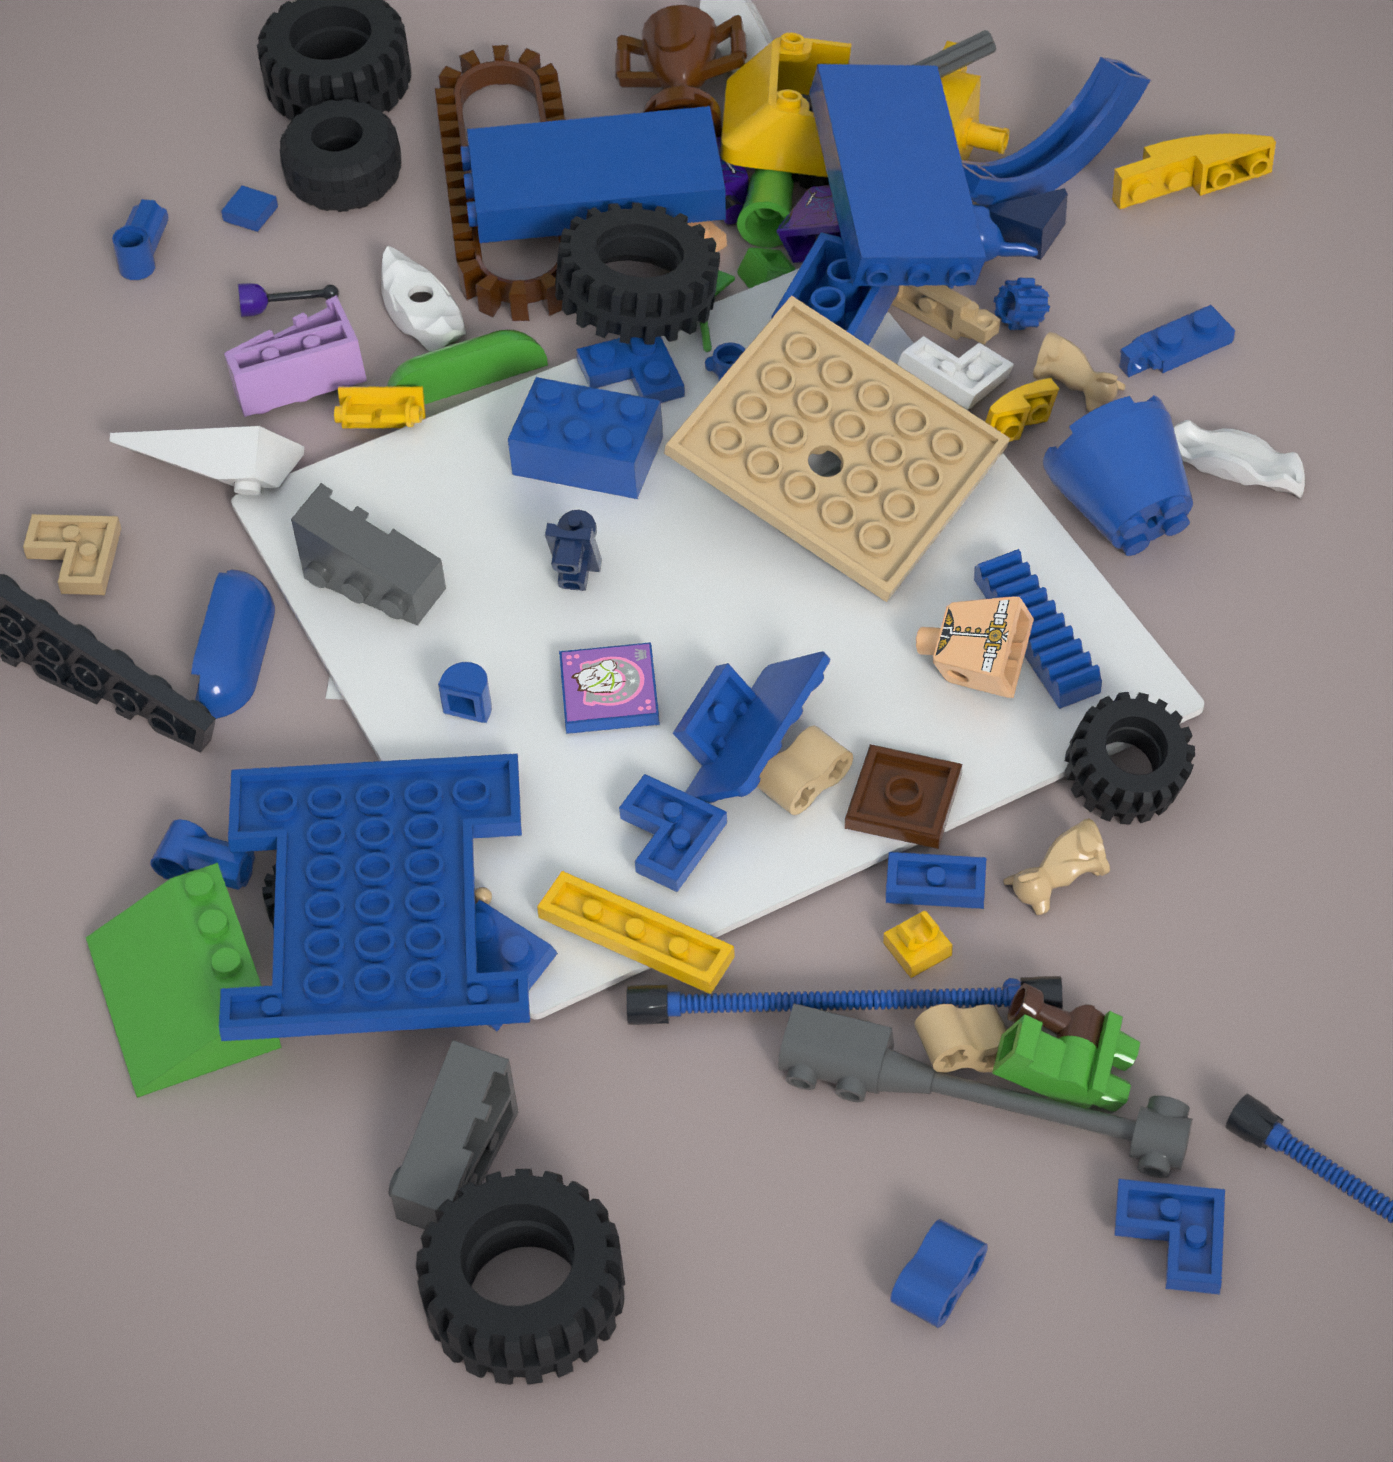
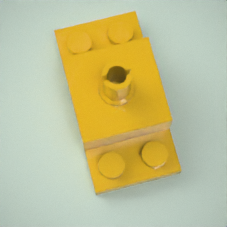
(963, 102)

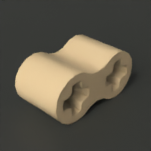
(805, 770)
(961, 1037)

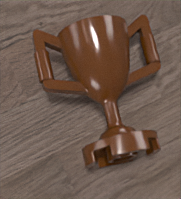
(681, 56)

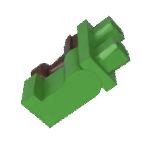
(1074, 1063)

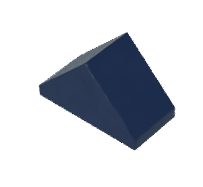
(1032, 219)

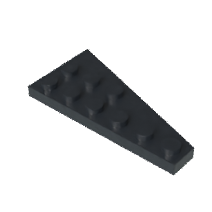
(87, 668)

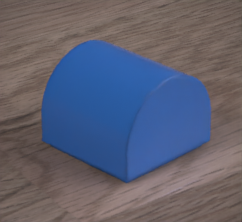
(466, 692)

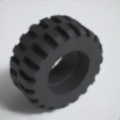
(302, 48)
(532, 1336)

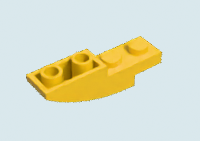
(1198, 161)

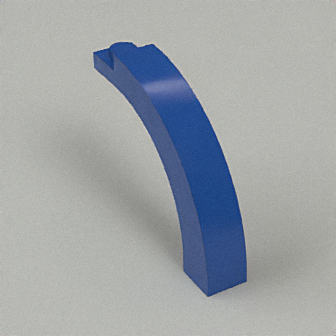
(1067, 143)

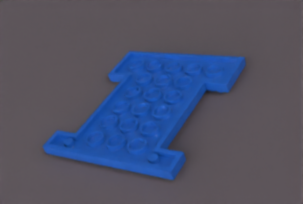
(374, 895)

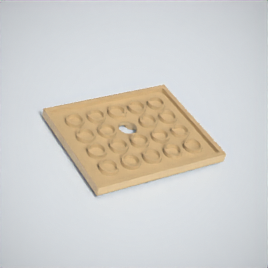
(817, 390)

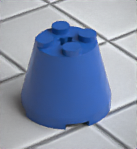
(1124, 472)

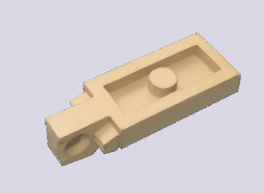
(948, 312)

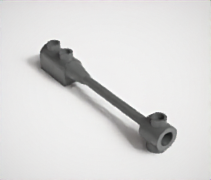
(862, 1060)

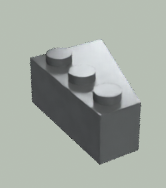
(364, 562)
(457, 1133)

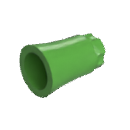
(766, 207)

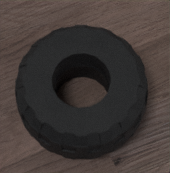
(340, 155)

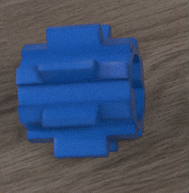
(1021, 303)

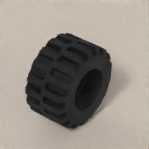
(1145, 727)

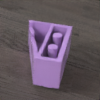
(297, 362)

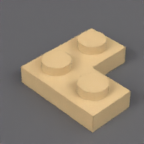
(82, 543)

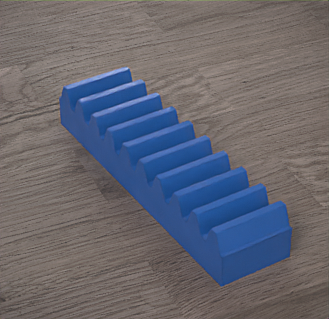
(1051, 645)

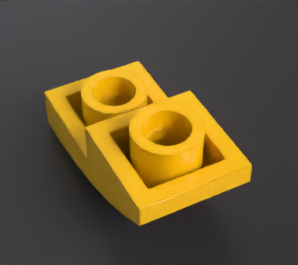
(1023, 407)

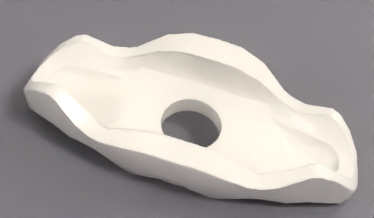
(431, 322)
(1240, 458)

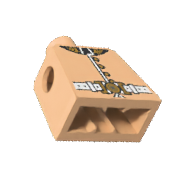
(980, 643)

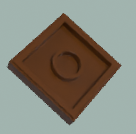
(903, 796)

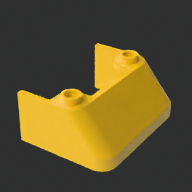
(764, 111)

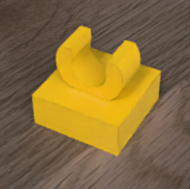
(917, 943)

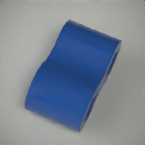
(939, 1273)

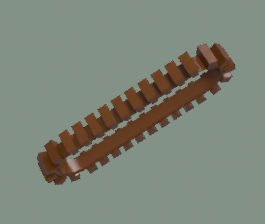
(450, 99)

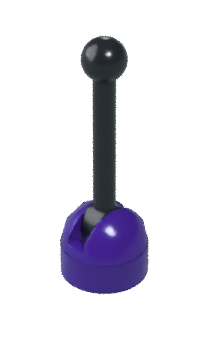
(255, 299)

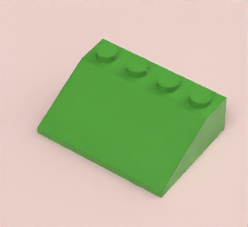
(165, 979)

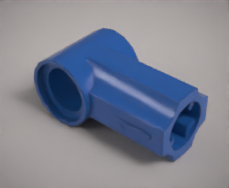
(138, 240)
(190, 848)

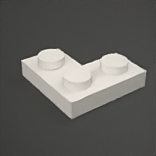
(960, 379)

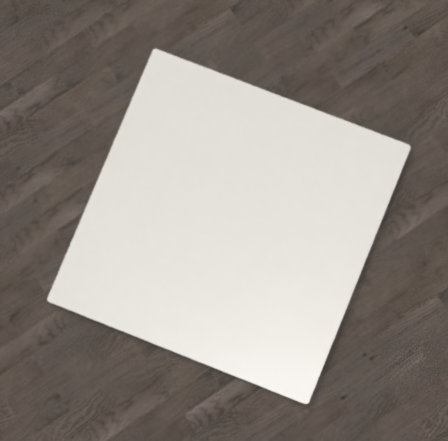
(706, 592)

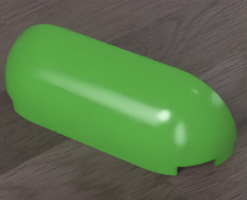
(470, 364)

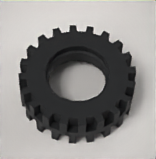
(632, 303)

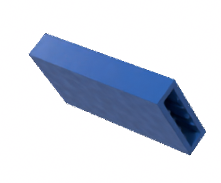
(546, 173)
(896, 176)

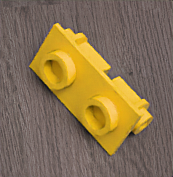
(380, 407)

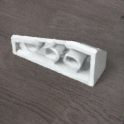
(235, 456)

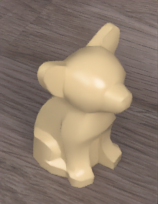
(1068, 364)
(1068, 857)

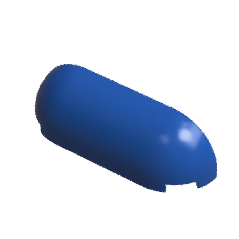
(232, 642)

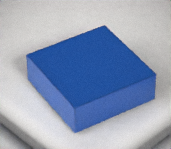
(249, 208)

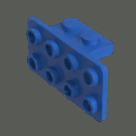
(741, 727)

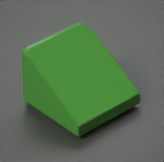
(763, 265)

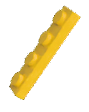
(636, 932)

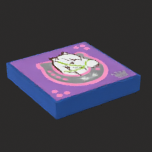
(609, 688)

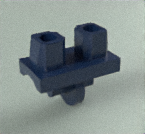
(574, 549)

